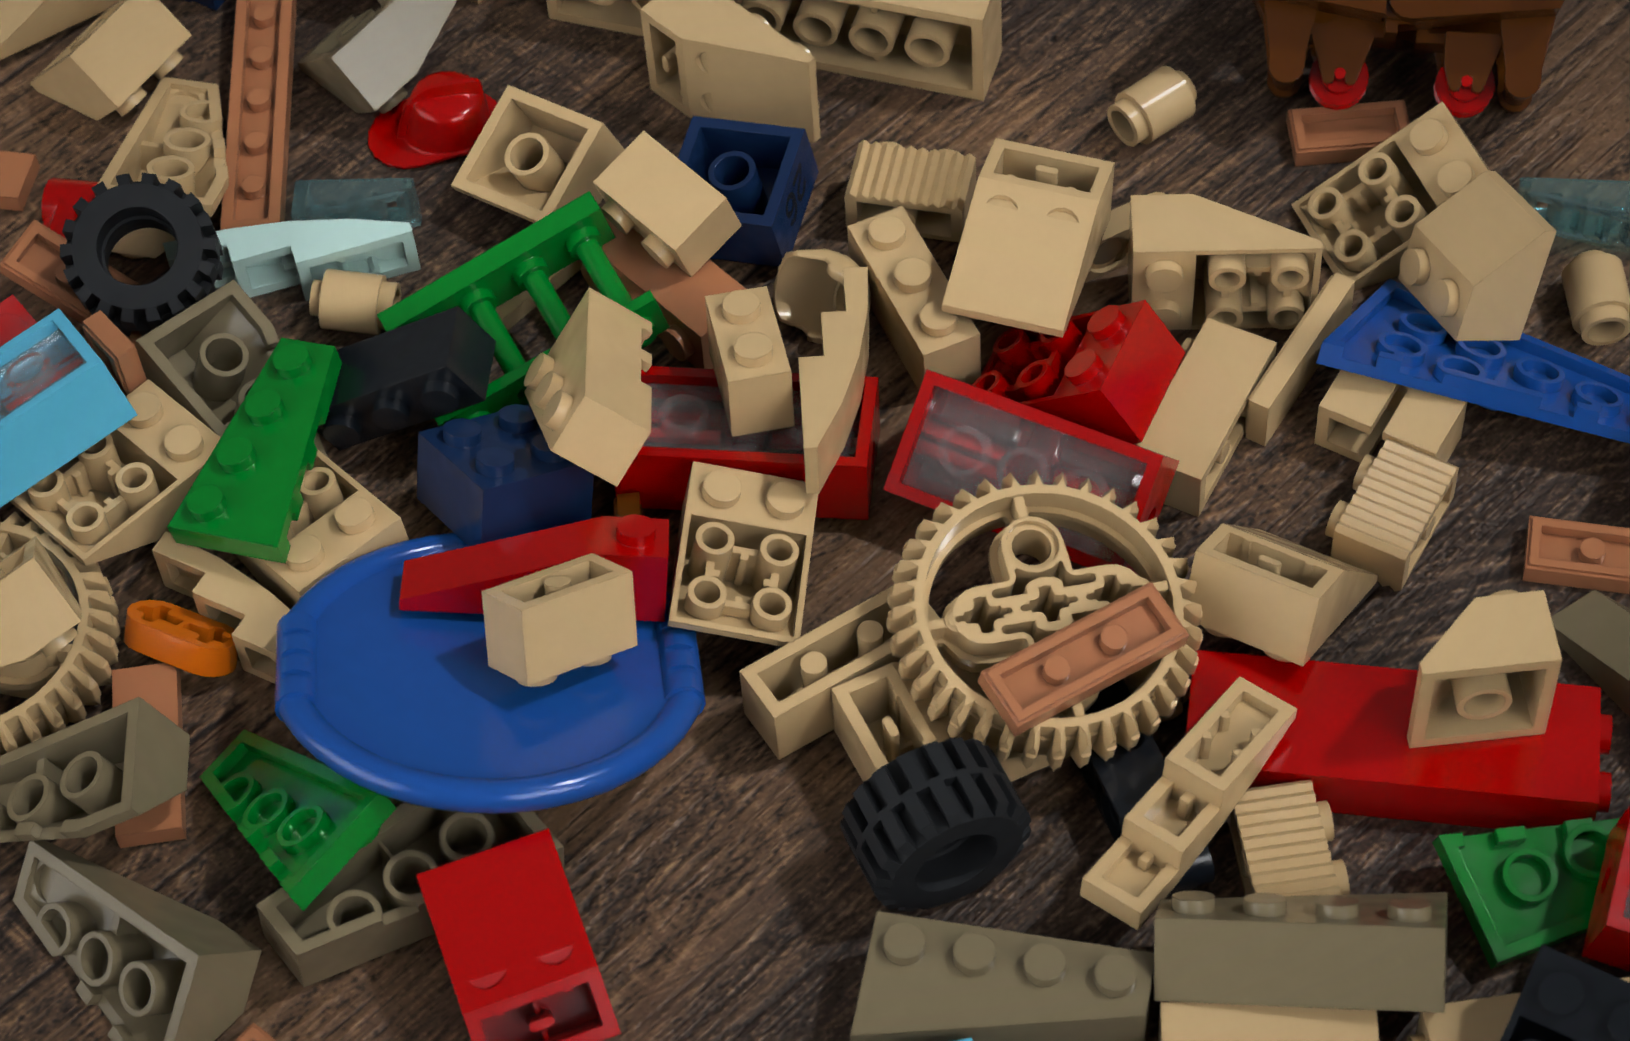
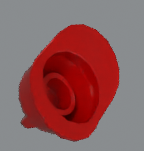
(433, 123)

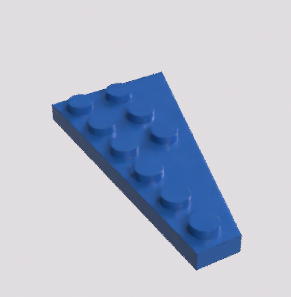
(1405, 345)

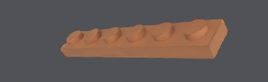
(259, 113)

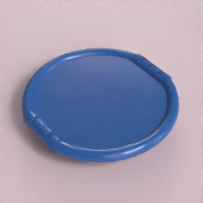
(427, 722)

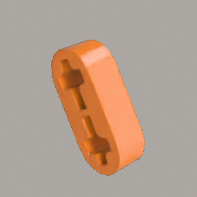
(180, 638)

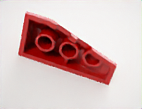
(457, 577)

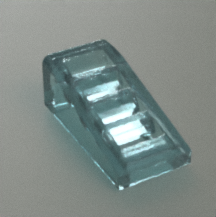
(356, 200)
(1592, 211)

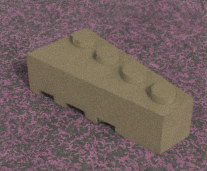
(376, 896)
(1303, 950)
(997, 985)

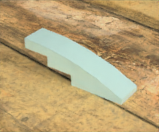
(299, 252)

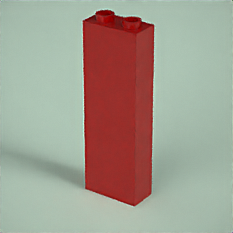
(1358, 753)

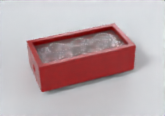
(693, 426)
(972, 434)

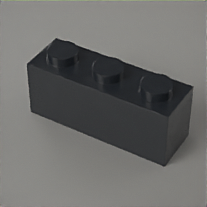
(408, 377)

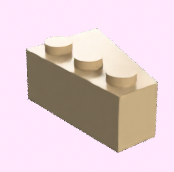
(592, 390)

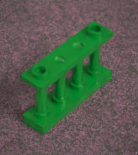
(518, 266)

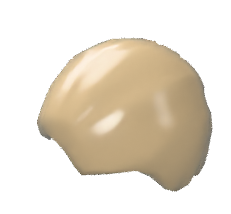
(809, 285)

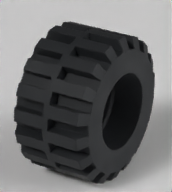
(130, 208)
(935, 824)

